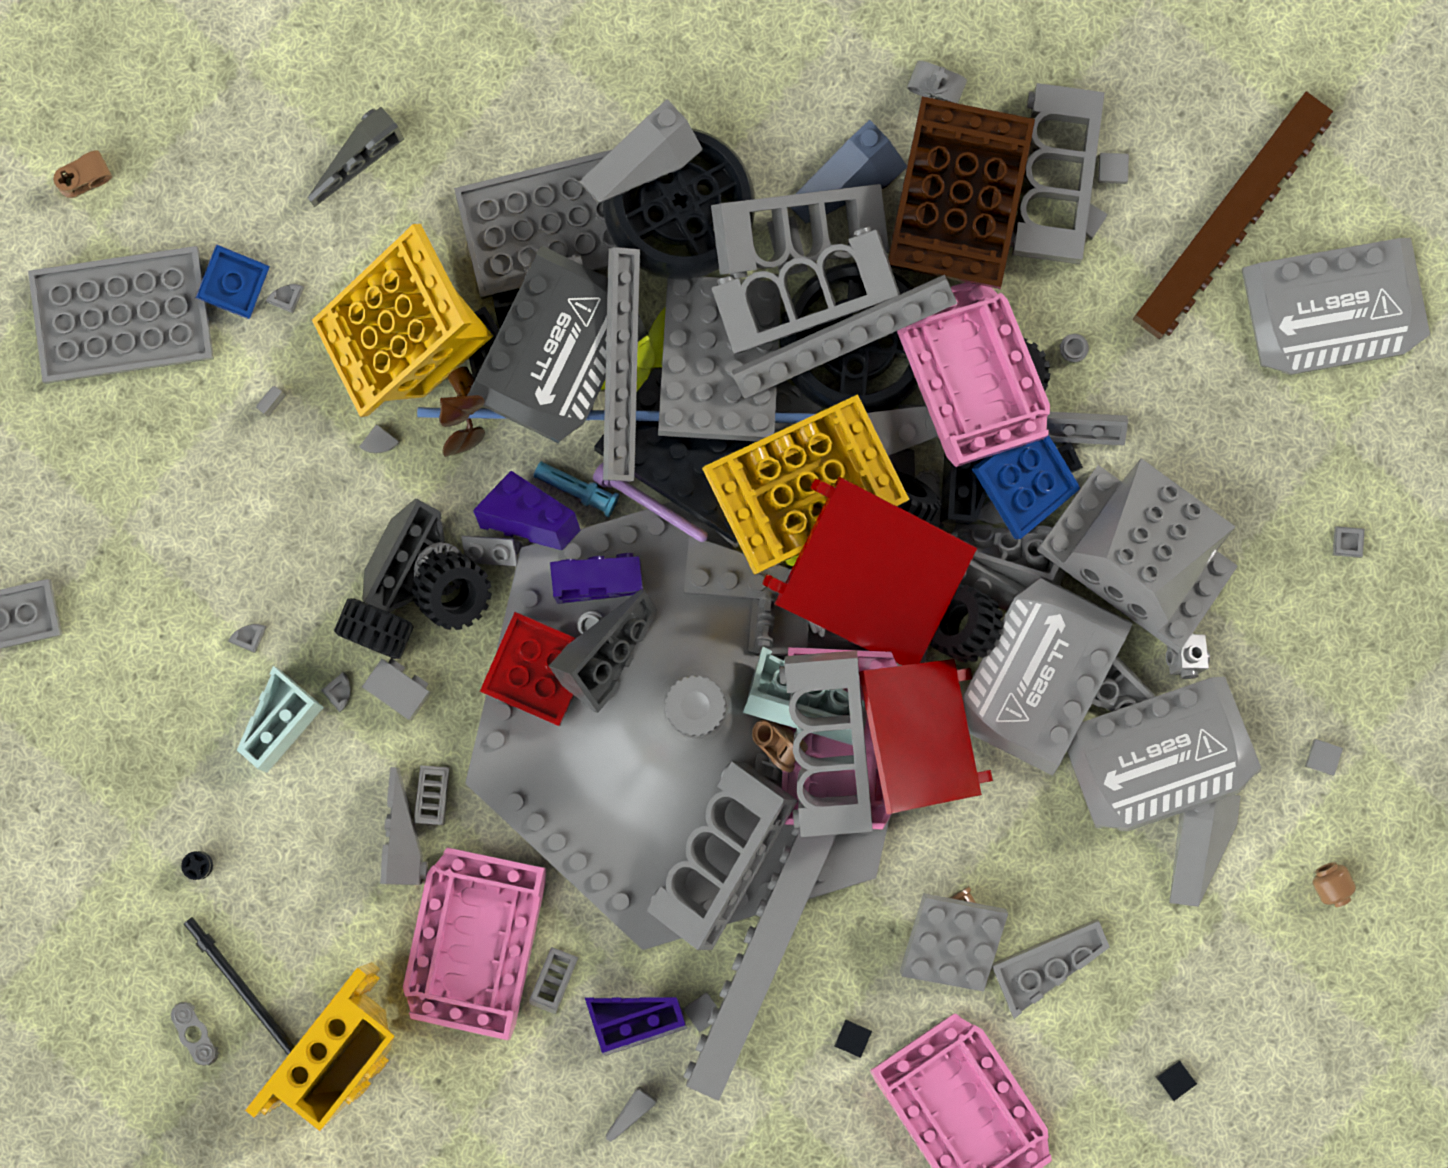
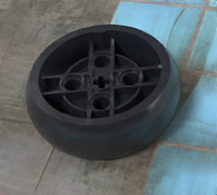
(631, 228)
(871, 356)

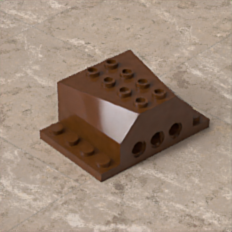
(961, 192)

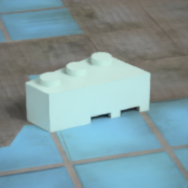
(278, 721)

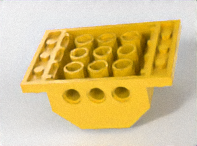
(399, 326)
(769, 483)
(333, 1057)

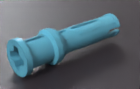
(588, 493)

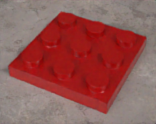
(522, 670)

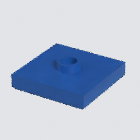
(232, 282)

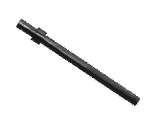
(206, 944)

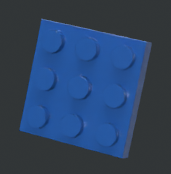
(1026, 484)

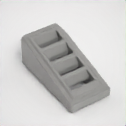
(420, 805)
(542, 1003)
(635, 1108)

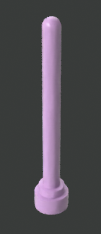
(652, 505)

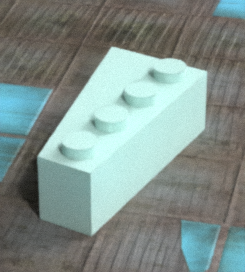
(770, 699)

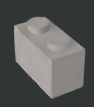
(397, 689)

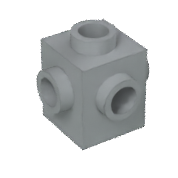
(1191, 659)

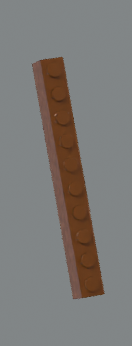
(1232, 216)

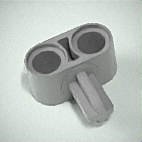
(936, 82)

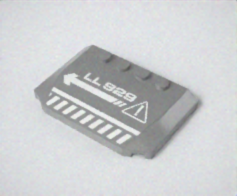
(1336, 306)
(1043, 673)
(1163, 756)

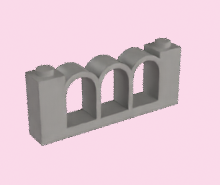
(1070, 106)
(735, 237)
(738, 315)
(830, 814)
(672, 903)

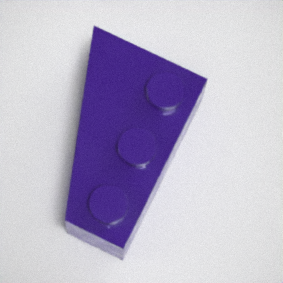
(527, 512)
(596, 578)
(633, 1021)

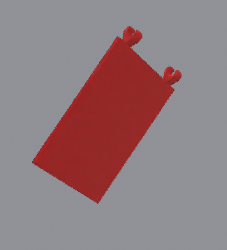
(874, 573)
(921, 734)

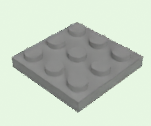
(953, 942)

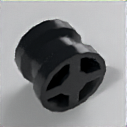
(191, 866)

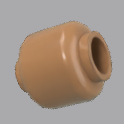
(1334, 884)

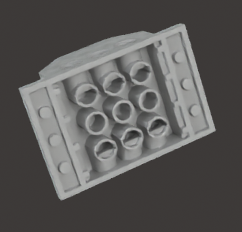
(1144, 549)

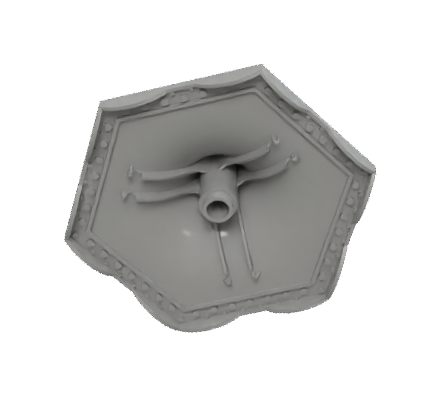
(630, 784)

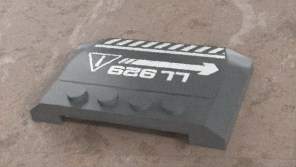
(549, 349)

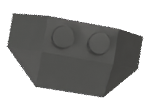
(391, 566)

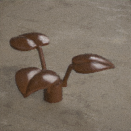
(457, 410)

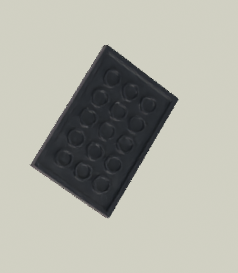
(676, 463)

